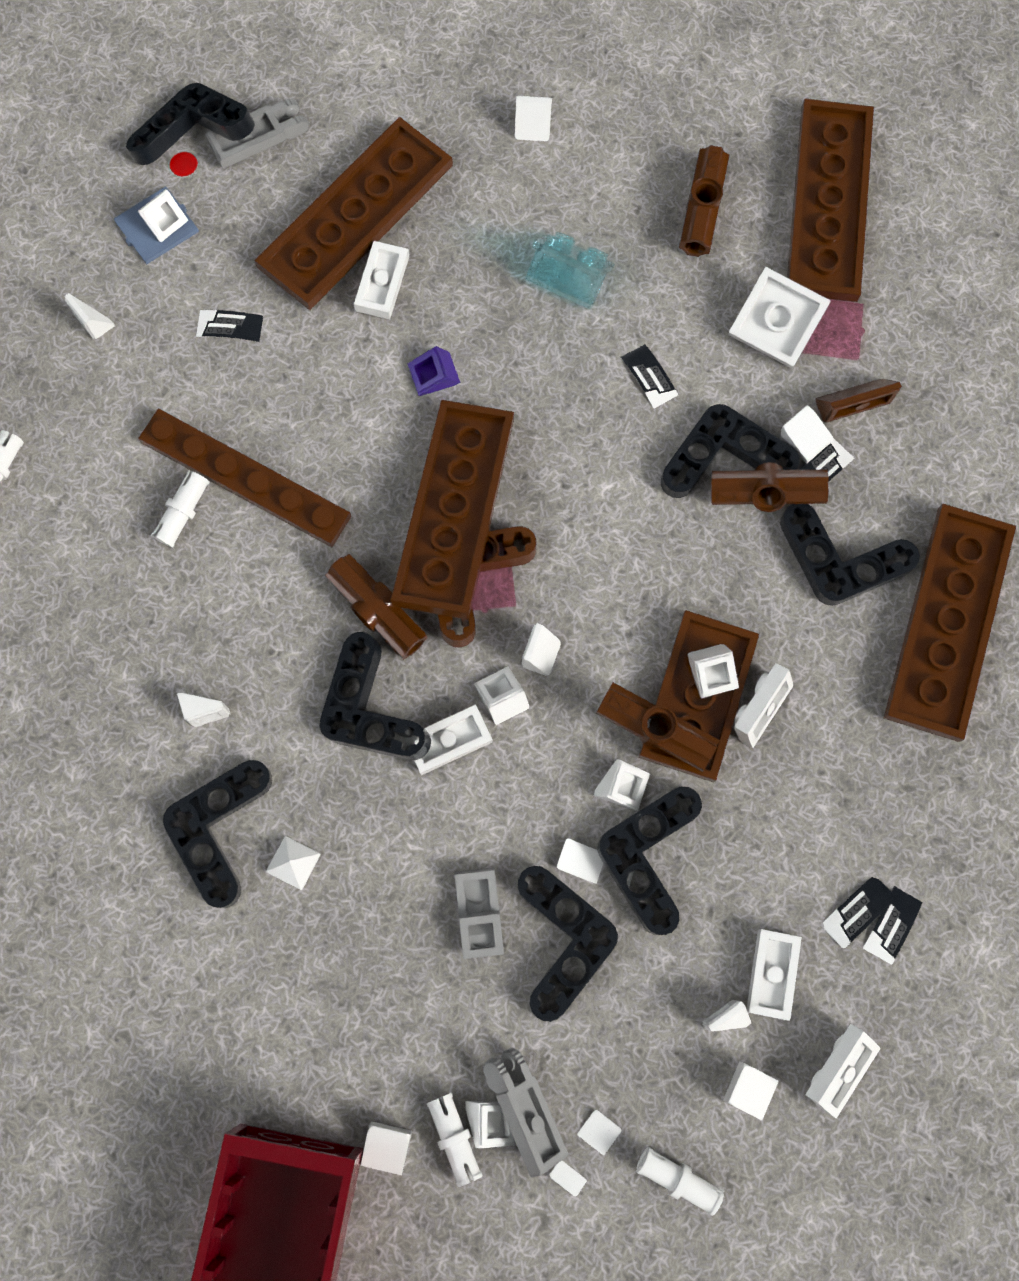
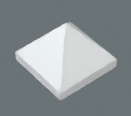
(163, 215)
(293, 863)

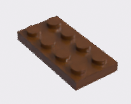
(680, 694)

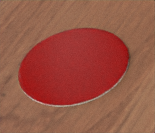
(183, 164)

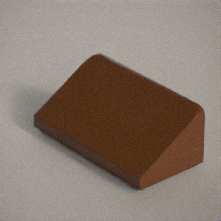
(857, 399)

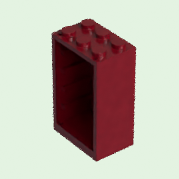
(277, 1208)

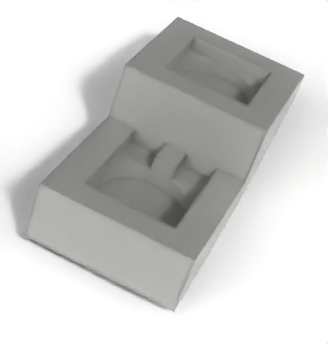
(478, 913)

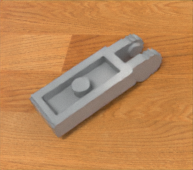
(265, 134)
(525, 1112)

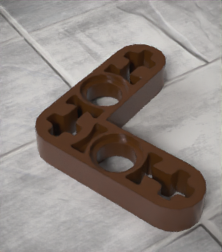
(510, 558)

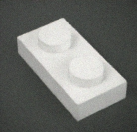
(381, 280)
(770, 693)
(452, 739)
(773, 974)
(843, 1070)

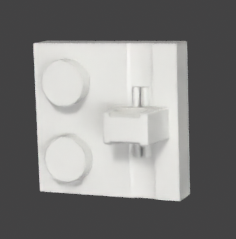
(779, 317)

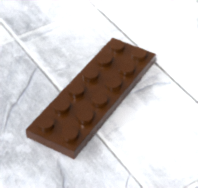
(831, 198)
(354, 213)
(453, 510)
(950, 623)

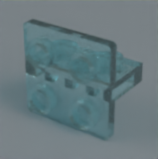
(568, 268)

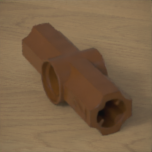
(707, 186)
(784, 485)
(374, 608)
(682, 738)

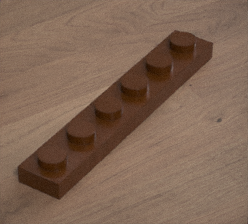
(245, 477)

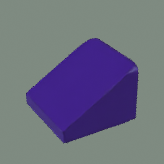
(433, 371)

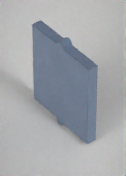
(141, 236)

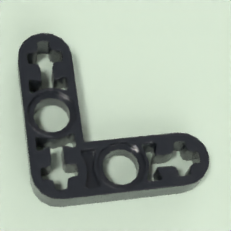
(189, 106)
(727, 438)
(844, 572)
(353, 708)
(204, 818)
(638, 843)
(576, 930)

